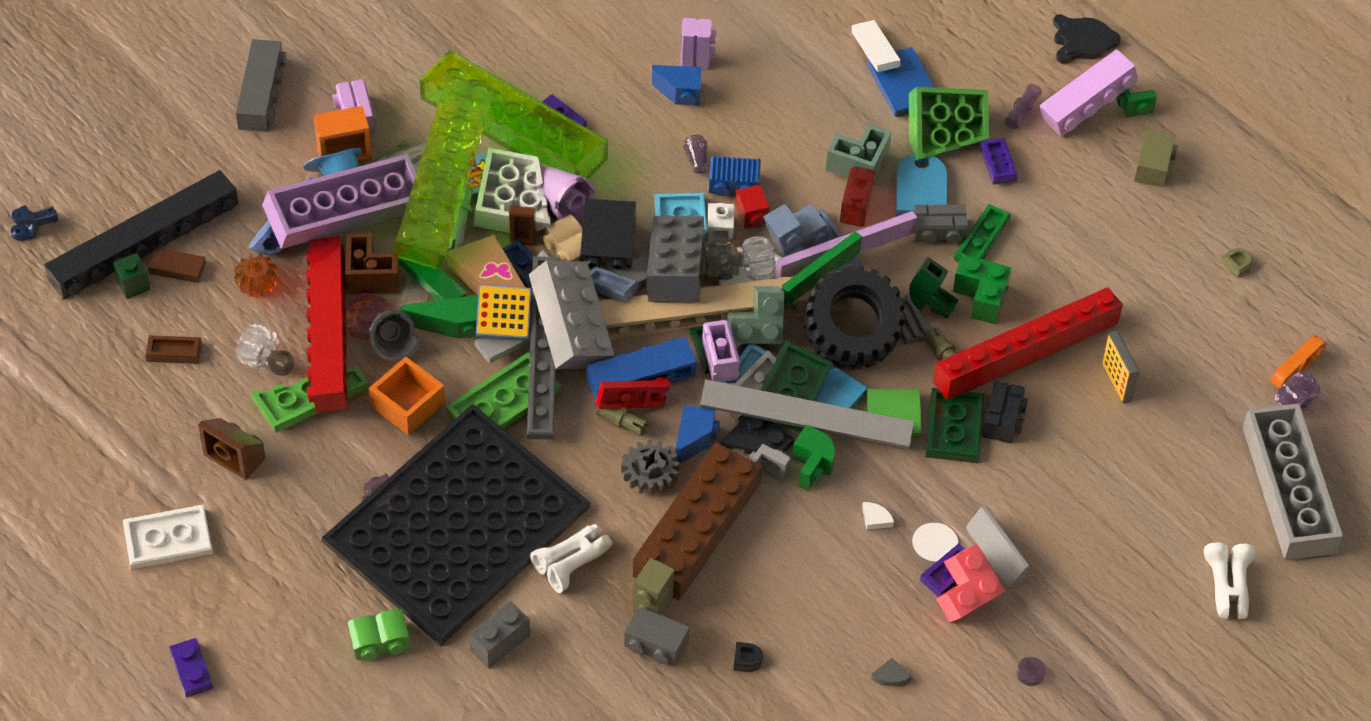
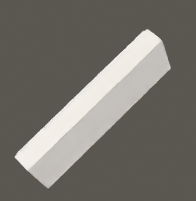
(876, 46)

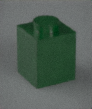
(131, 276)

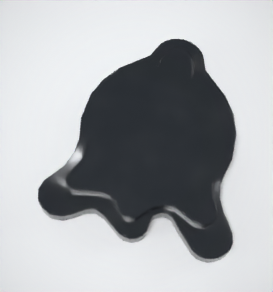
(1082, 38)

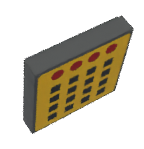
(1120, 366)

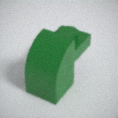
(817, 454)

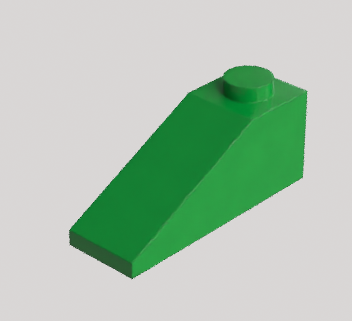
(447, 317)

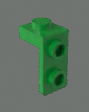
(1136, 103)

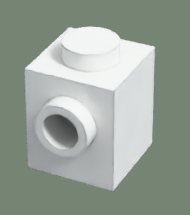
(720, 222)

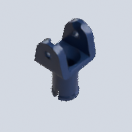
(29, 221)

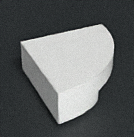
(876, 516)

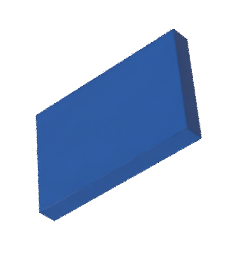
(900, 81)

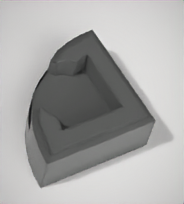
(891, 674)

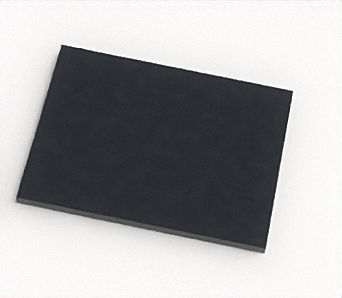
(462, 525)

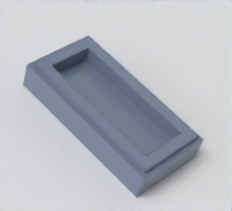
(613, 285)

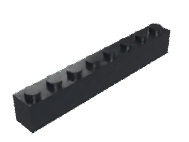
(142, 233)

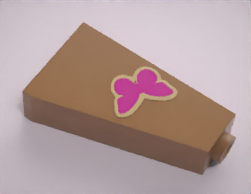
(483, 264)

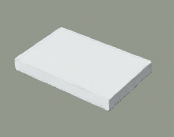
(167, 537)

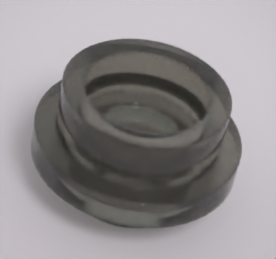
(283, 356)

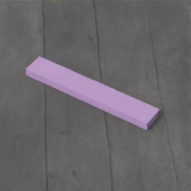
(871, 237)

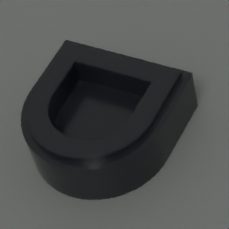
(747, 657)

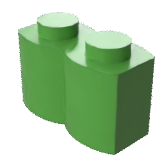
(379, 635)

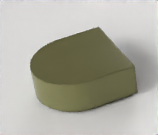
(1237, 261)

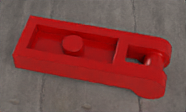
(632, 394)

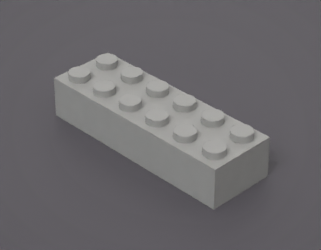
(1292, 482)

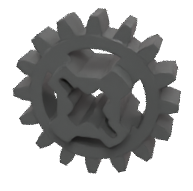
(650, 467)

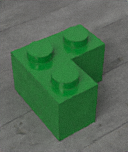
(985, 283)

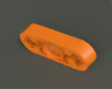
(1299, 360)

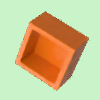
(343, 131)
(407, 396)

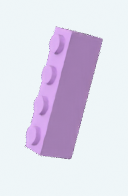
(1089, 92)

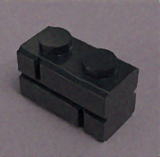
(1003, 412)

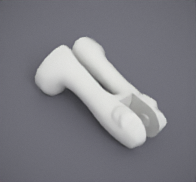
(1240, 558)
(546, 559)

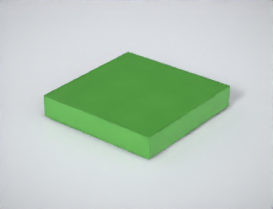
(897, 404)

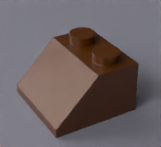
(231, 446)

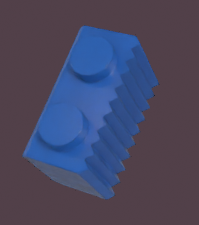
(733, 174)

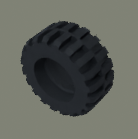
(863, 286)

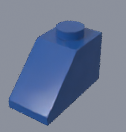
(678, 83)
(695, 432)

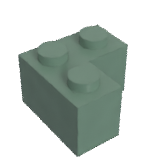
(866, 153)
(766, 320)

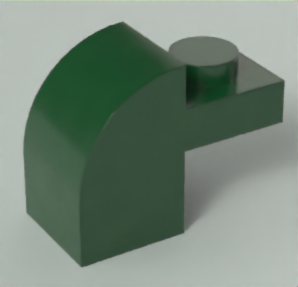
(926, 289)

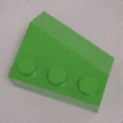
(946, 119)

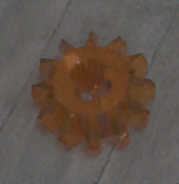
(256, 275)

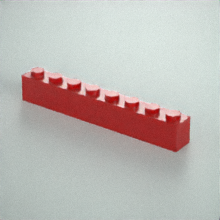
(328, 325)
(1027, 343)

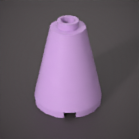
(566, 192)

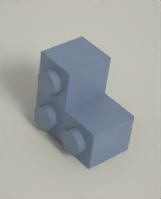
(795, 231)

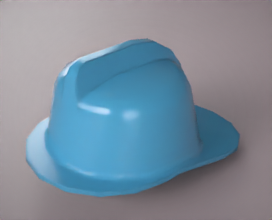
(334, 162)

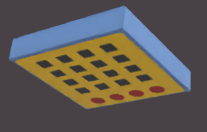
(503, 312)

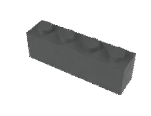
(260, 85)

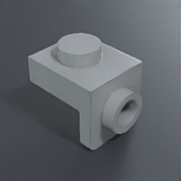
(772, 461)

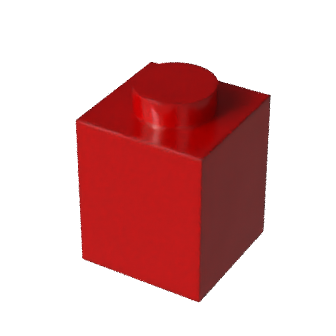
(751, 206)

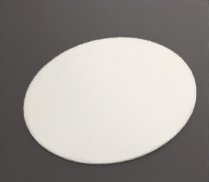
(934, 541)

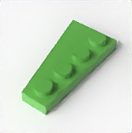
(291, 405)

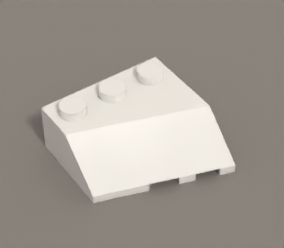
(508, 181)

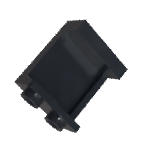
(608, 233)

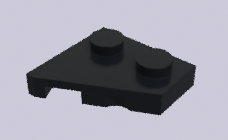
(754, 432)

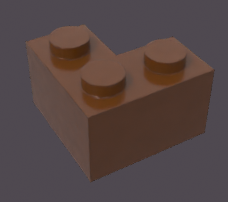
(369, 270)

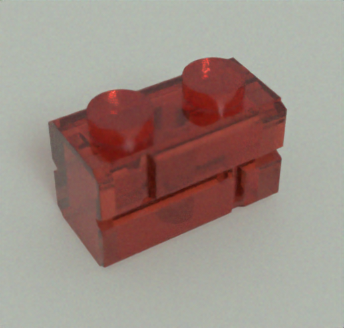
(857, 196)

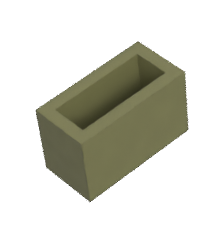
(1155, 157)
(654, 587)

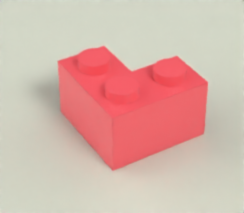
(974, 582)

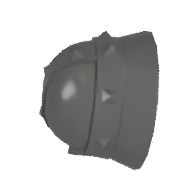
(393, 336)

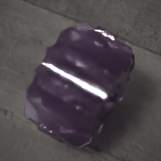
(1299, 389)

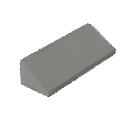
(998, 547)

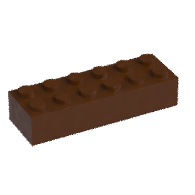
(700, 515)

